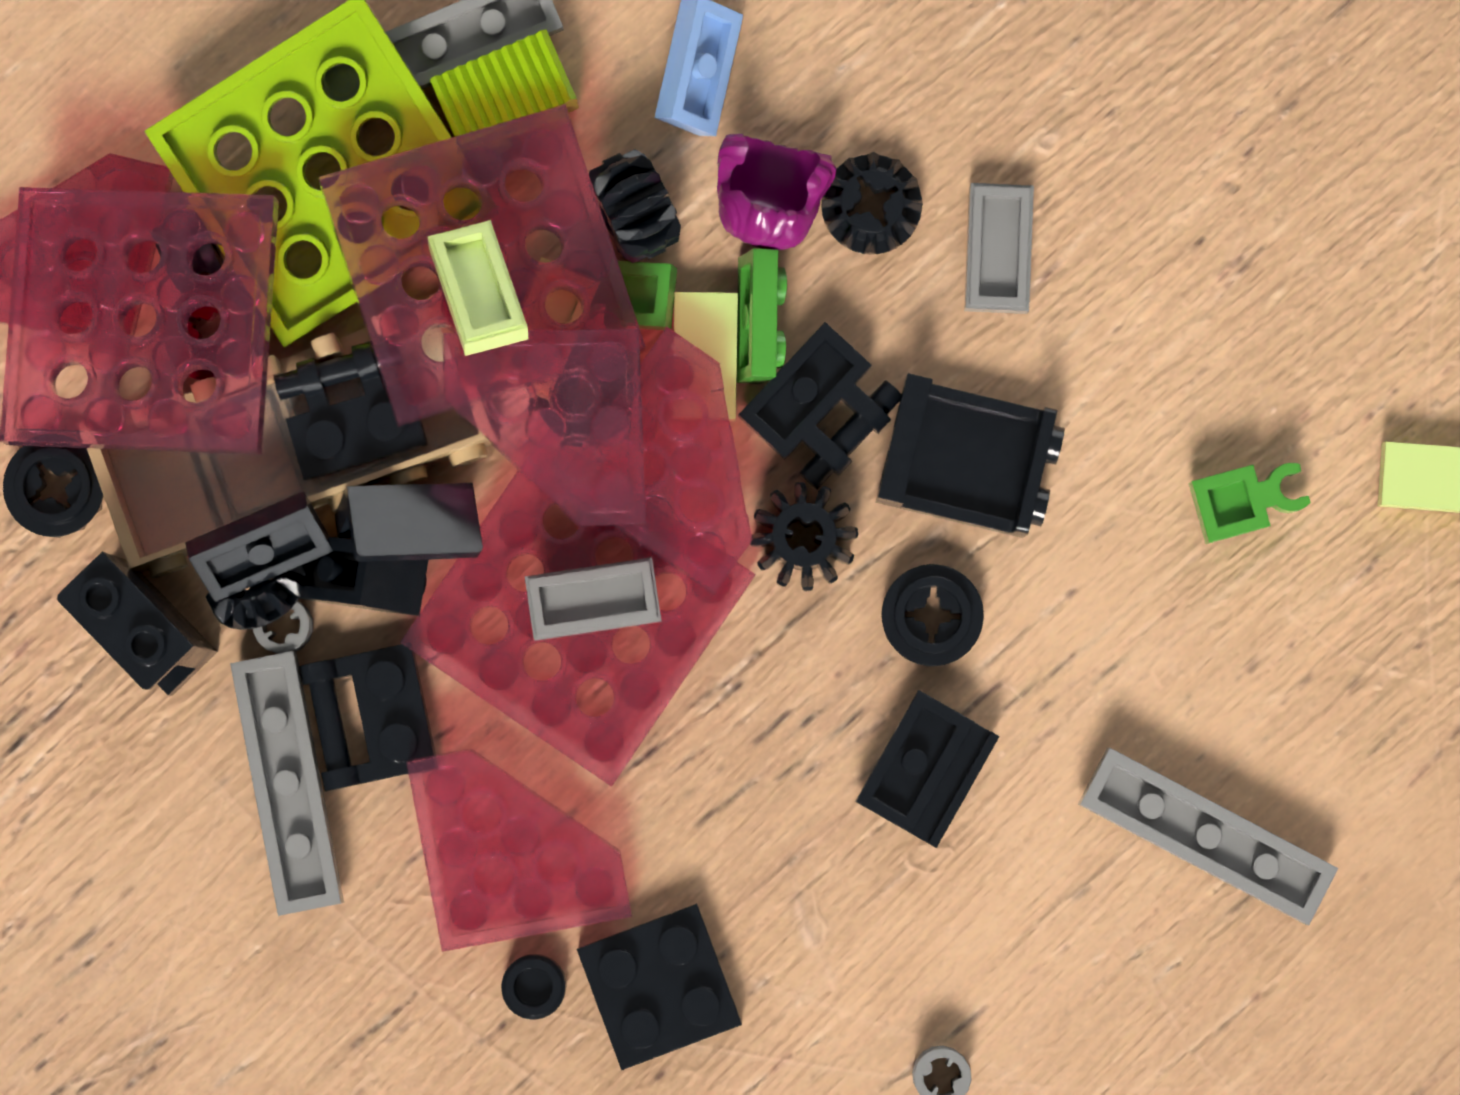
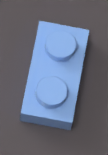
(699, 66)

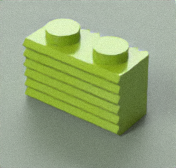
(504, 85)

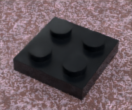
(659, 986)

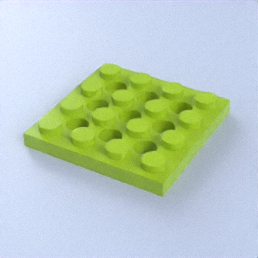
(244, 103)

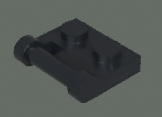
(389, 708)

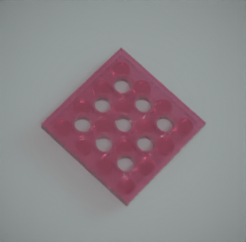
(480, 163)
(117, 222)
(550, 706)

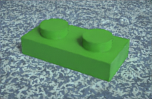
(760, 290)

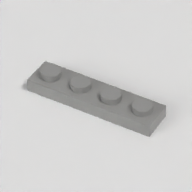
(454, 38)
(287, 783)
(1208, 836)

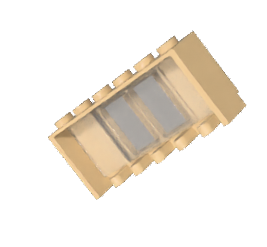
(176, 496)

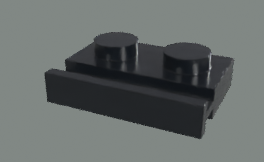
(927, 769)

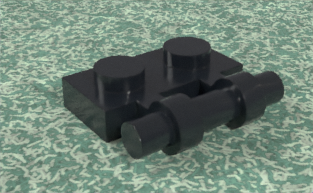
(804, 394)
(350, 431)

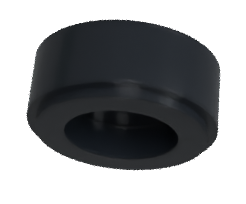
(533, 986)

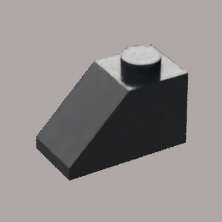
(365, 585)

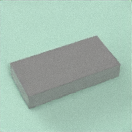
(999, 248)
(593, 599)

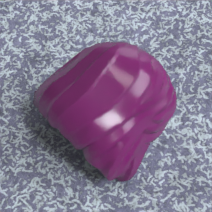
(770, 190)

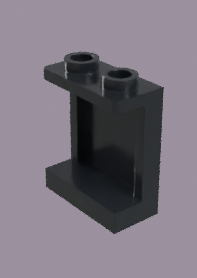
(969, 458)
(136, 624)

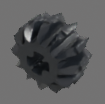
(635, 206)
(807, 515)

